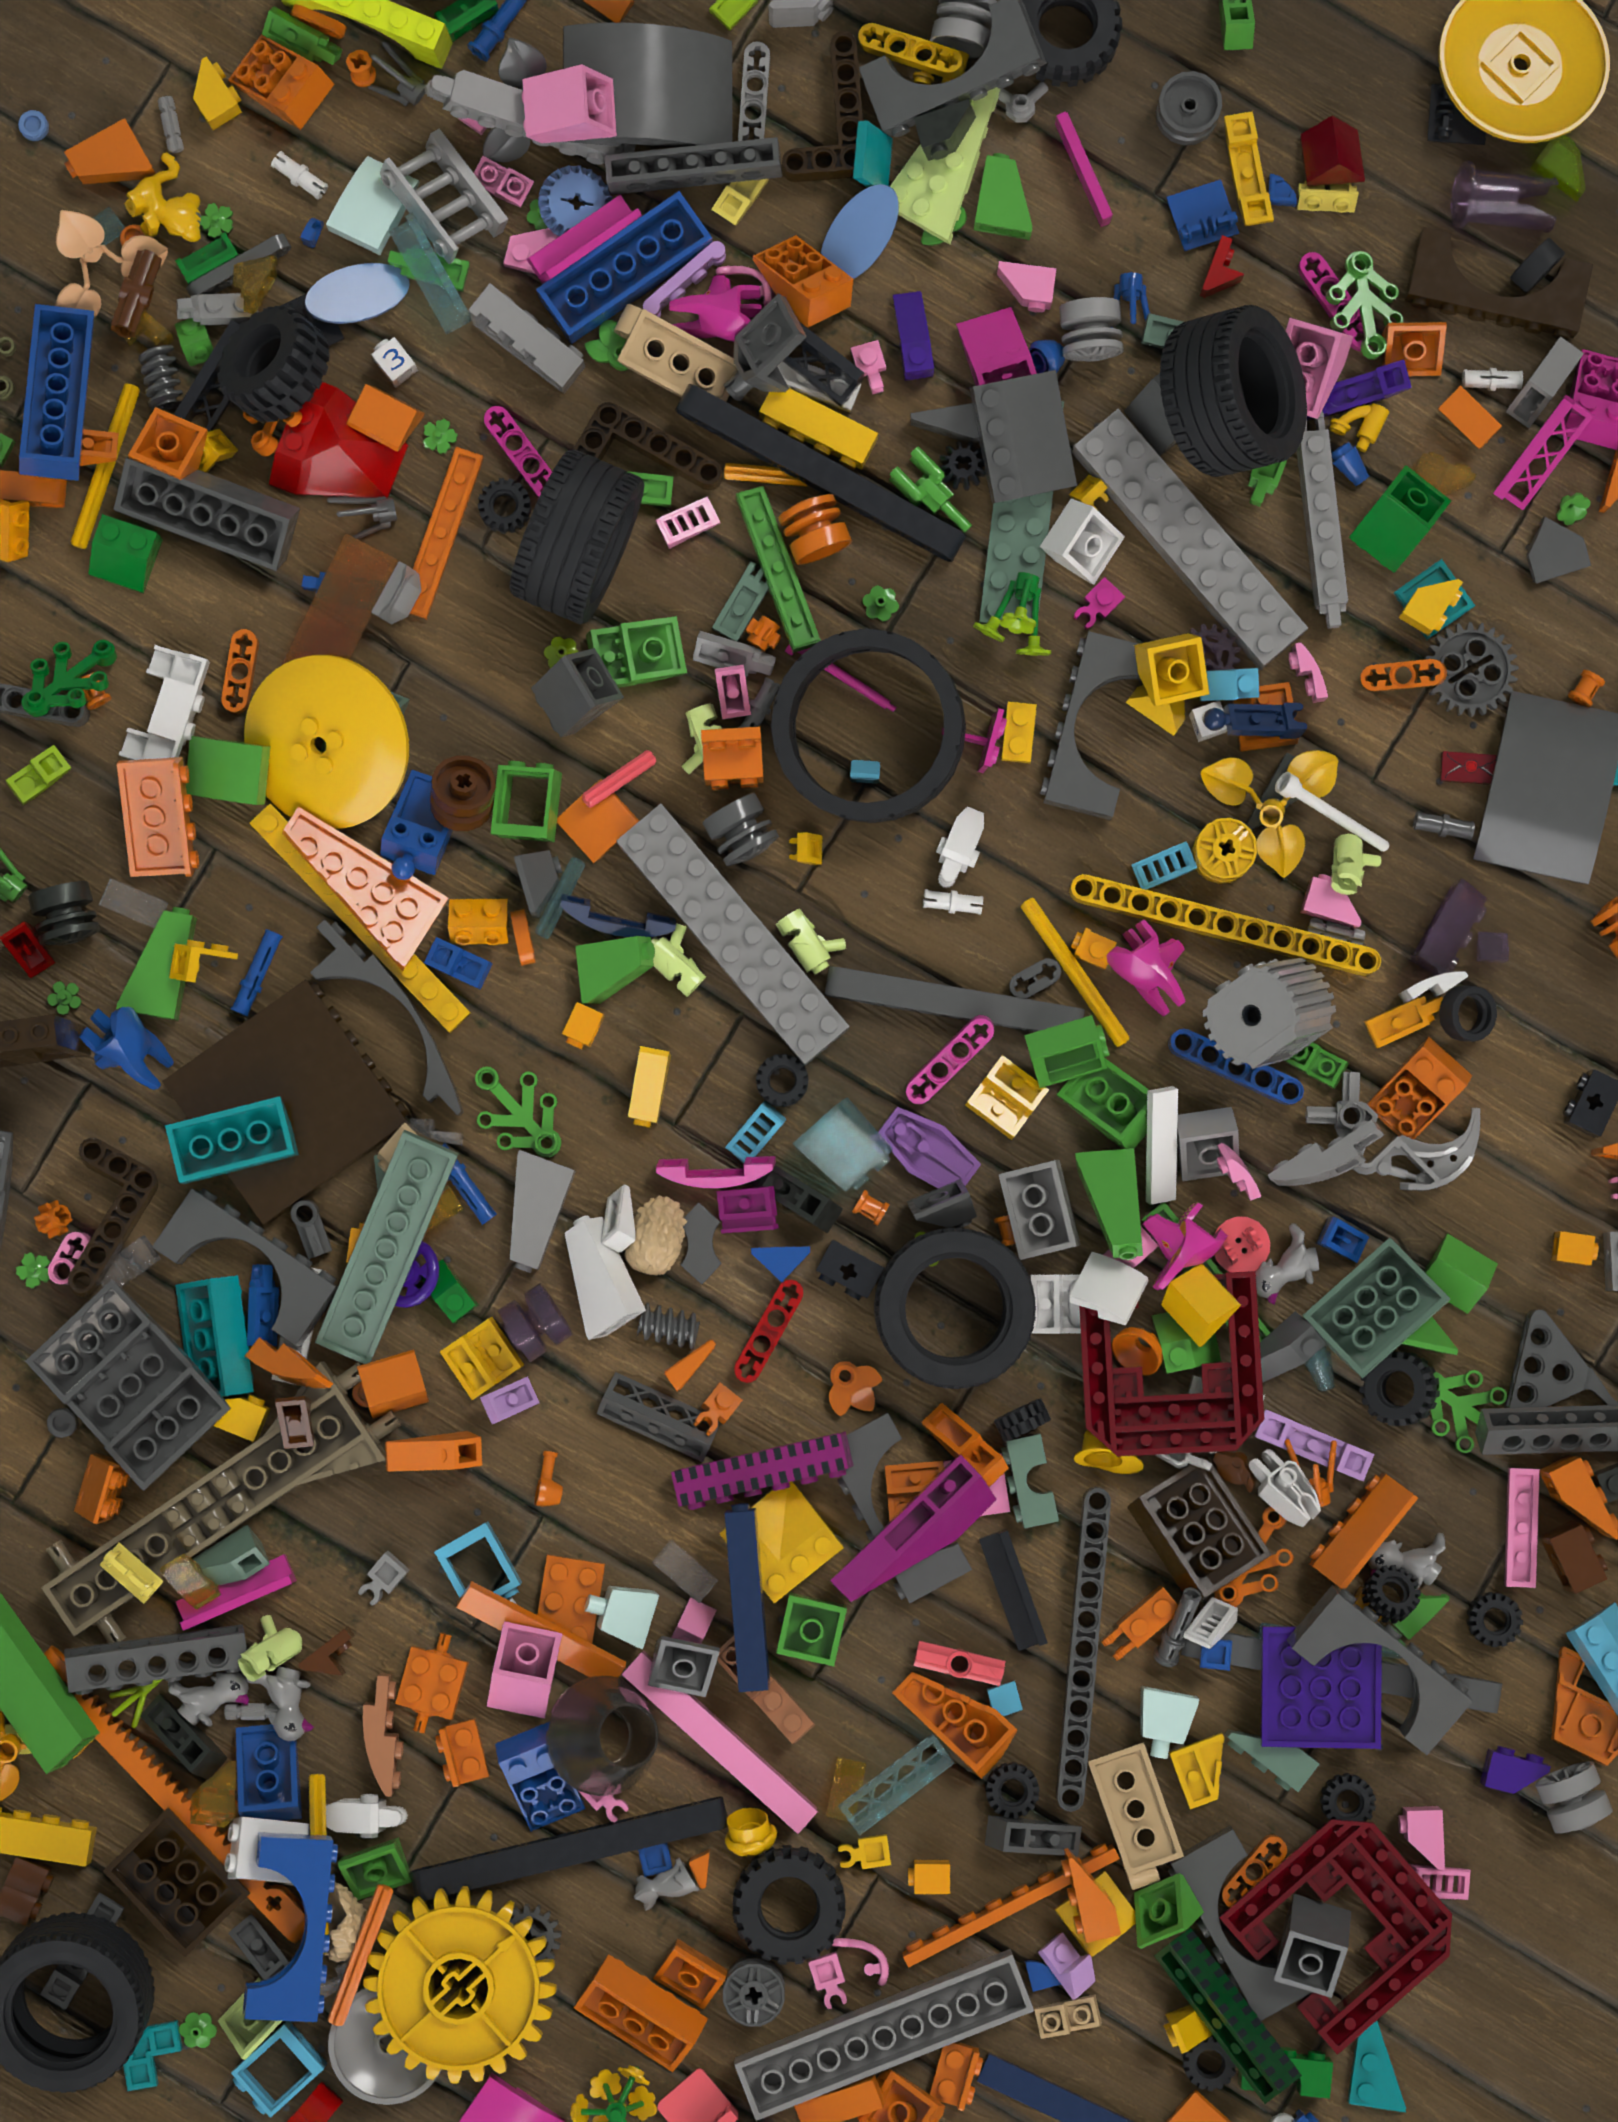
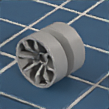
(1577, 1804)

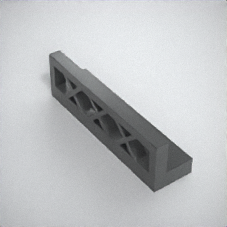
(656, 1421)

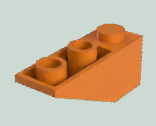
(434, 1452)
(1094, 1907)

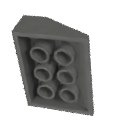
(1023, 436)

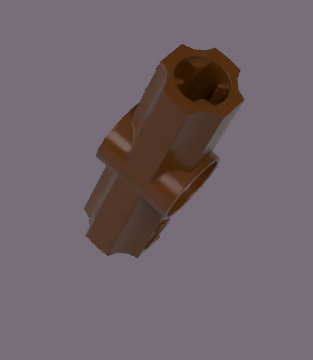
(136, 293)

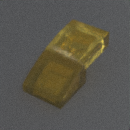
(189, 1582)

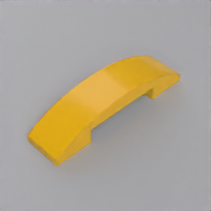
(1247, 169)

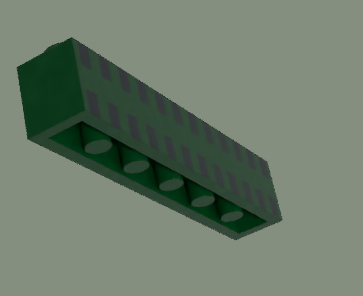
(1228, 2015)

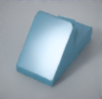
(1232, 684)

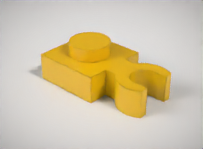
(872, 1852)

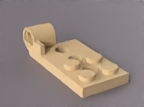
(642, 327)
(1137, 1860)

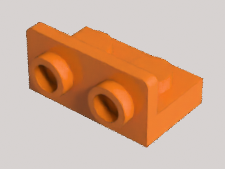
(462, 1752)
(955, 2074)

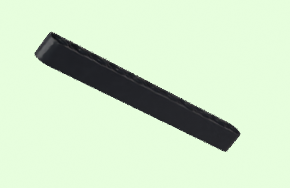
(820, 473)
(571, 1848)

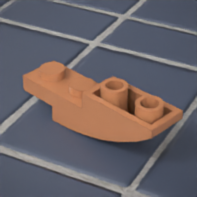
(775, 1702)
(382, 1747)

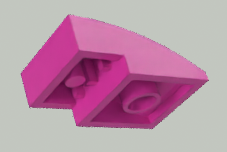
(503, 2103)

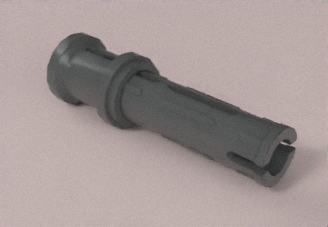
(1173, 1635)

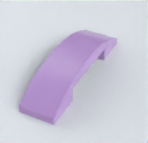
(1314, 1445)

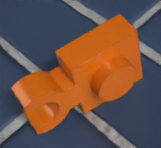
(718, 1407)

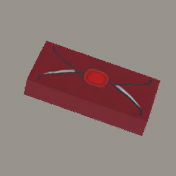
(1467, 767)

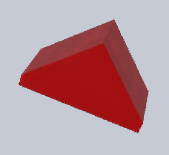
(25, 947)
(317, 2106)

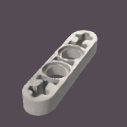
(752, 98)

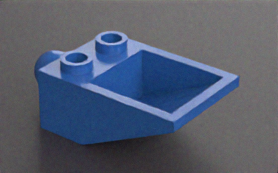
(413, 834)

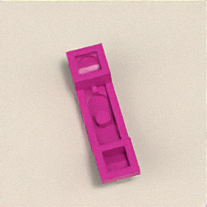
(678, 1171)

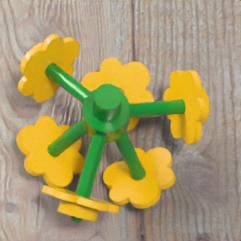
(606, 2086)

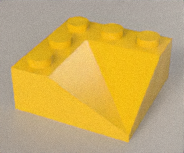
(791, 1540)

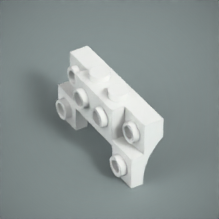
(175, 707)

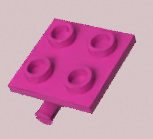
(990, 751)

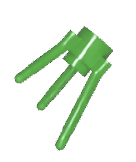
(11, 886)

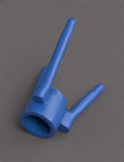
(1132, 289)

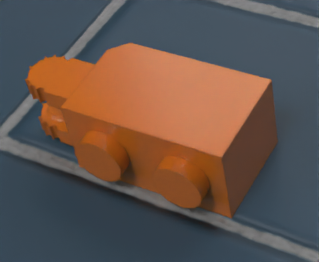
(1143, 1621)

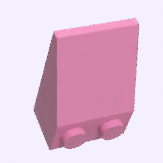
(1321, 357)

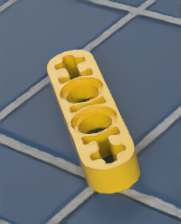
(913, 46)

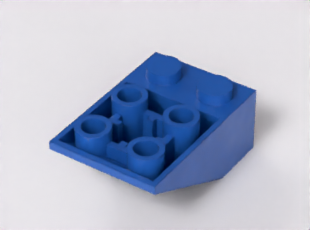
(534, 1781)

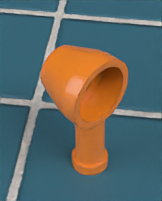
(548, 1491)

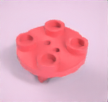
(1252, 1237)

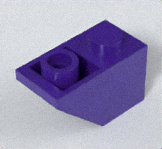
(1511, 1772)

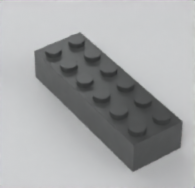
(210, 512)

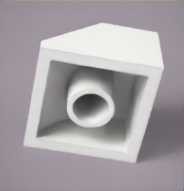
(1082, 540)

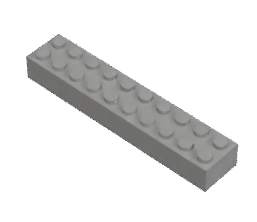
(1189, 539)
(732, 934)
(883, 2034)

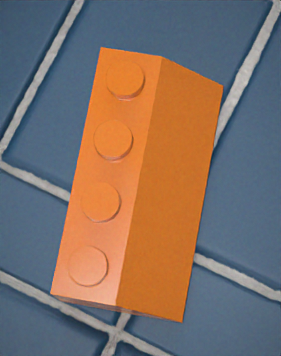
(1362, 1530)
(641, 2013)

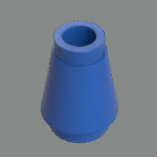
(1349, 462)

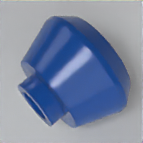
(1046, 355)

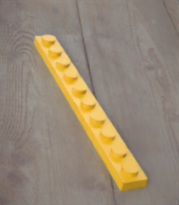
(414, 977)

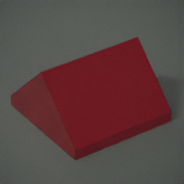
(1332, 153)

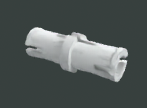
(299, 175)
(1492, 379)
(952, 901)

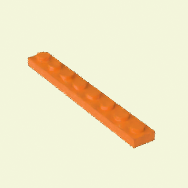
(999, 1909)

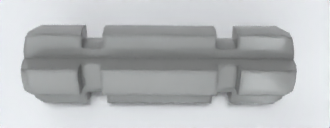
(170, 124)
(1336, 931)
(252, 1711)

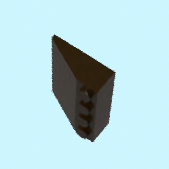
(1199, 1530)
(176, 1882)

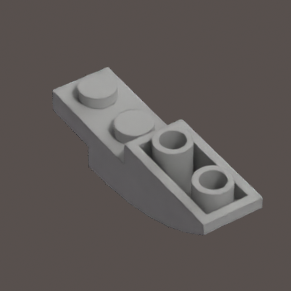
(1316, 1164)

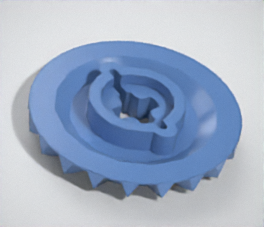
(564, 185)

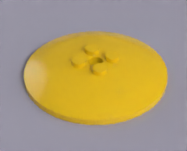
(1563, 57)
(361, 731)

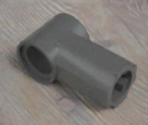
(311, 1232)

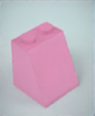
(569, 105)
(524, 1670)

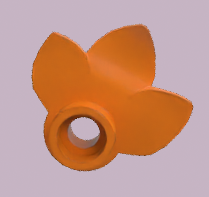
(856, 1390)

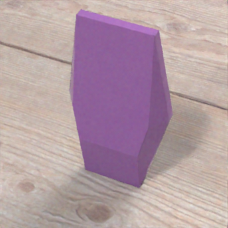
(928, 1149)

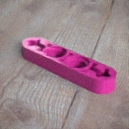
(1331, 310)
(519, 456)
(947, 1057)

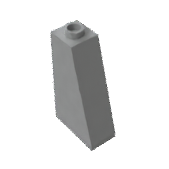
(538, 1201)

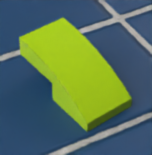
(38, 775)

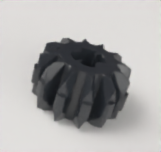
(962, 455)

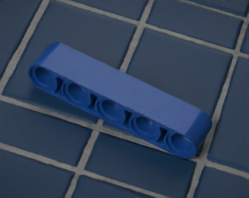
(1245, 1079)

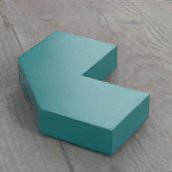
(155, 2041)

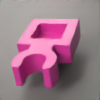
(1101, 601)

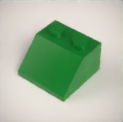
(123, 553)

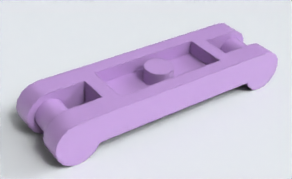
(691, 273)

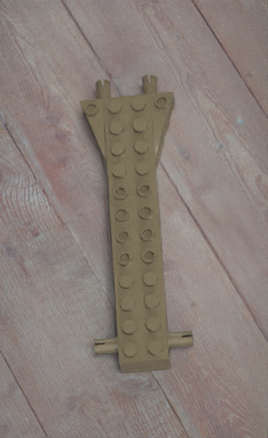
(221, 1502)

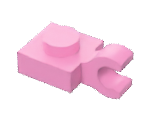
(870, 360)

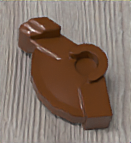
(1234, 1469)

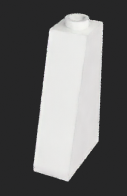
(601, 1280)

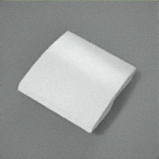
(1437, 985)
(1108, 1288)
(1053, 1307)

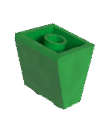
(1400, 519)

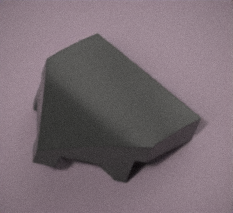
(1555, 552)

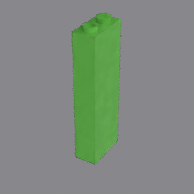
(38, 1699)

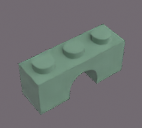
(1032, 1507)

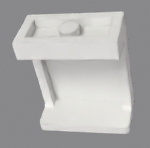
(244, 1841)

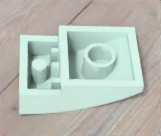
(368, 208)

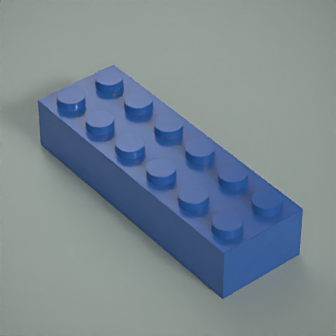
(624, 267)
(56, 392)

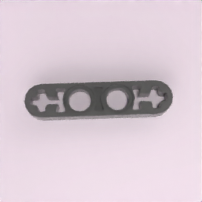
(223, 275)

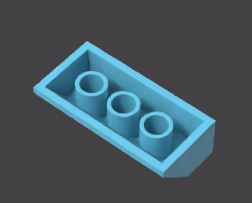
(1598, 1647)

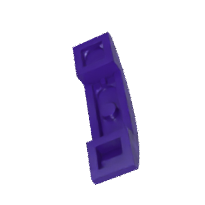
(1367, 388)

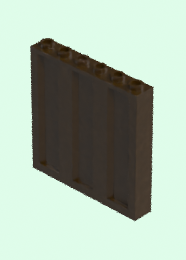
(40, 1040)

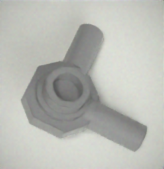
(1021, 106)

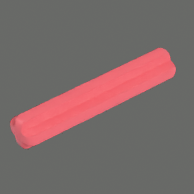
(619, 778)

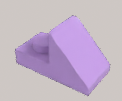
(509, 1400)
(1070, 1969)

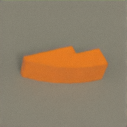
(287, 1364)
(963, 1440)
(843, 2103)

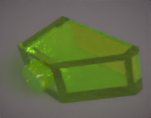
(1562, 161)

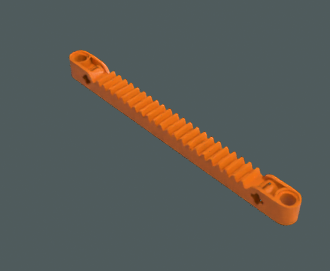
(287, 1916)

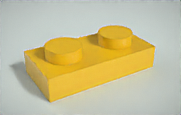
(1019, 732)

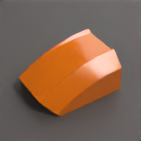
(904, 2102)

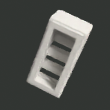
(619, 1220)
(1213, 1609)

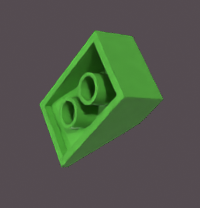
(1110, 1103)

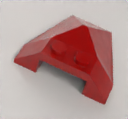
(331, 457)

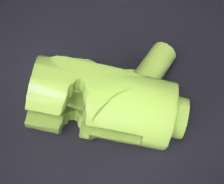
(698, 720)
(1349, 864)
(806, 945)
(672, 963)
(271, 1652)

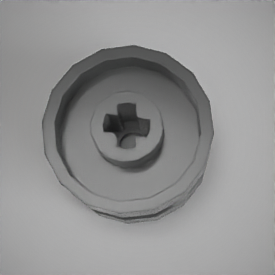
(1204, 106)

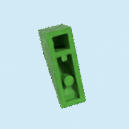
(1237, 24)

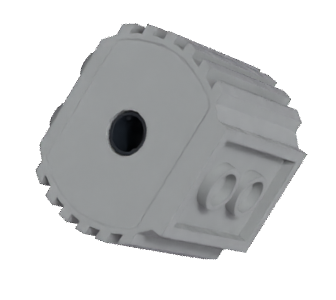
(1269, 1012)

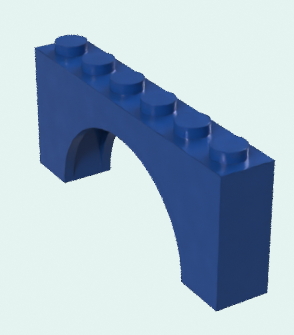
(295, 1990)

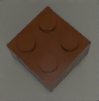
(1574, 1557)

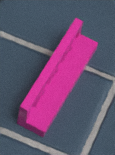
(582, 238)
(1534, 447)
(234, 1594)

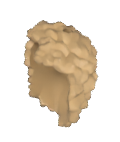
(657, 1236)
(345, 1923)

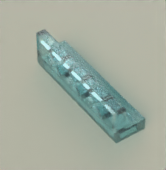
(430, 275)
(900, 1789)

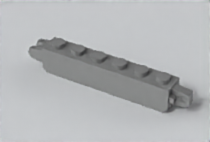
(502, 107)
(1322, 523)

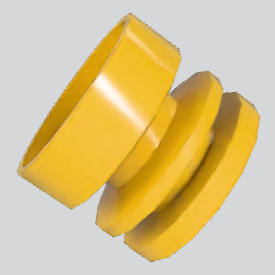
(1208, 855)

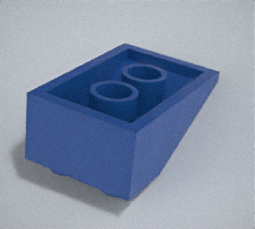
(267, 1774)

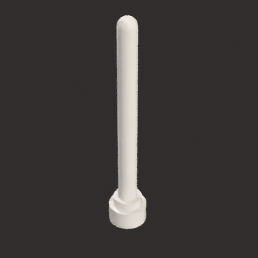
(1290, 786)

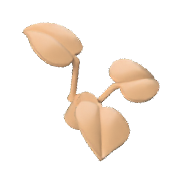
(81, 237)

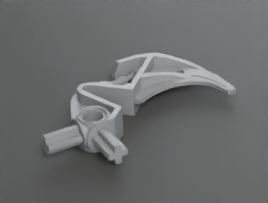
(1417, 1152)

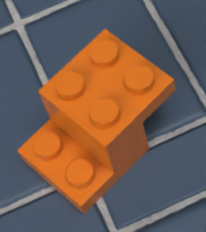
(732, 757)

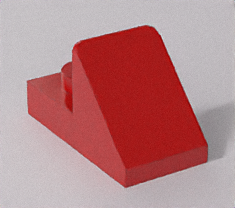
(1219, 276)

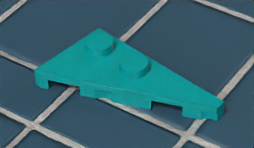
(1372, 2074)

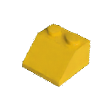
(1172, 668)

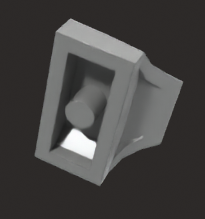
(398, 595)

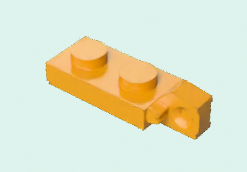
(1402, 1020)

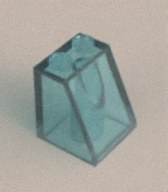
(845, 1146)

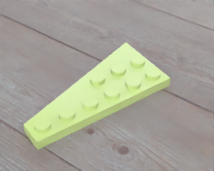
(934, 189)

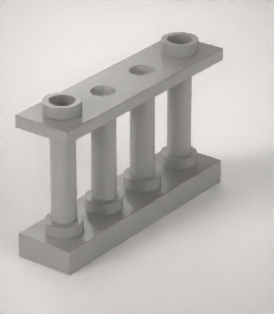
(455, 173)

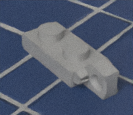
(213, 309)
(725, 653)

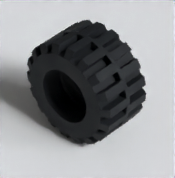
(1424, 1389)

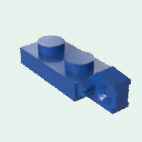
(262, 1305)

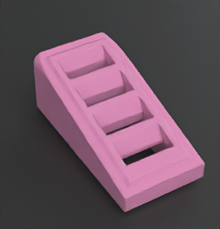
(682, 536)
(1425, 1871)

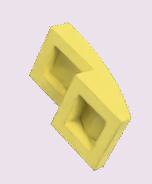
(737, 199)

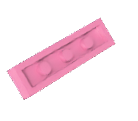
(1521, 1527)

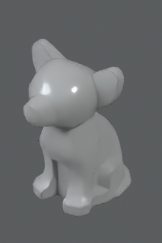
(671, 1883)

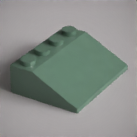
(1376, 1308)

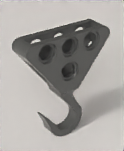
(1551, 1351)

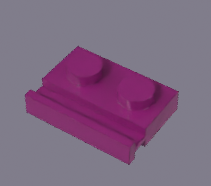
(747, 1209)

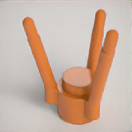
(1321, 1487)

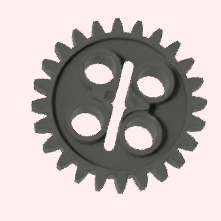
(1483, 691)

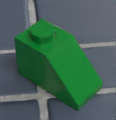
(451, 1294)

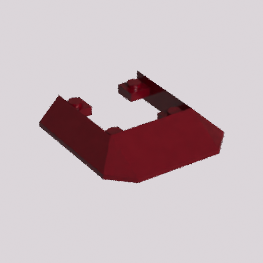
(1178, 1423)
(1406, 1948)

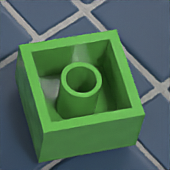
(811, 1629)

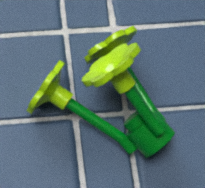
(1025, 589)

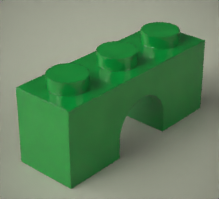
(1315, 2072)

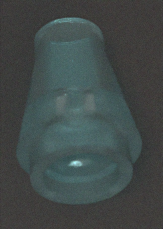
(1321, 1369)

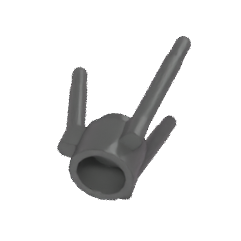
(410, 87)
(381, 508)

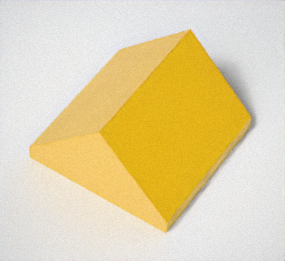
(1199, 1303)

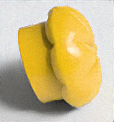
(749, 1832)

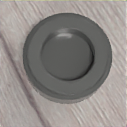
(62, 1422)

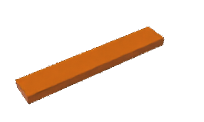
(444, 526)
(572, 1651)

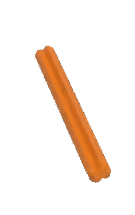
(360, 1954)

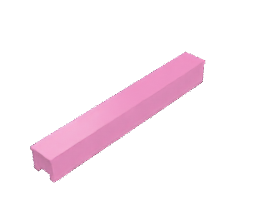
(725, 1747)

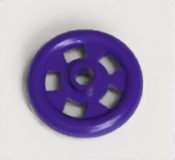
(429, 1270)

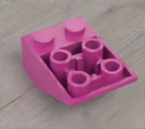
(995, 347)
(1597, 391)

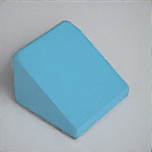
(865, 771)
(1005, 1698)

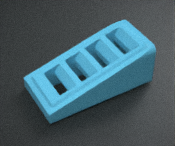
(1187, 857)
(771, 1113)

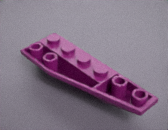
(920, 1529)

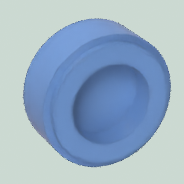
(33, 125)

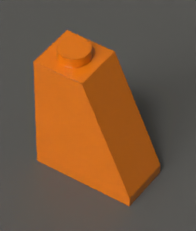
(109, 157)

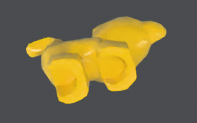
(177, 215)

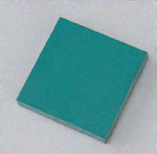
(872, 155)
(1433, 575)

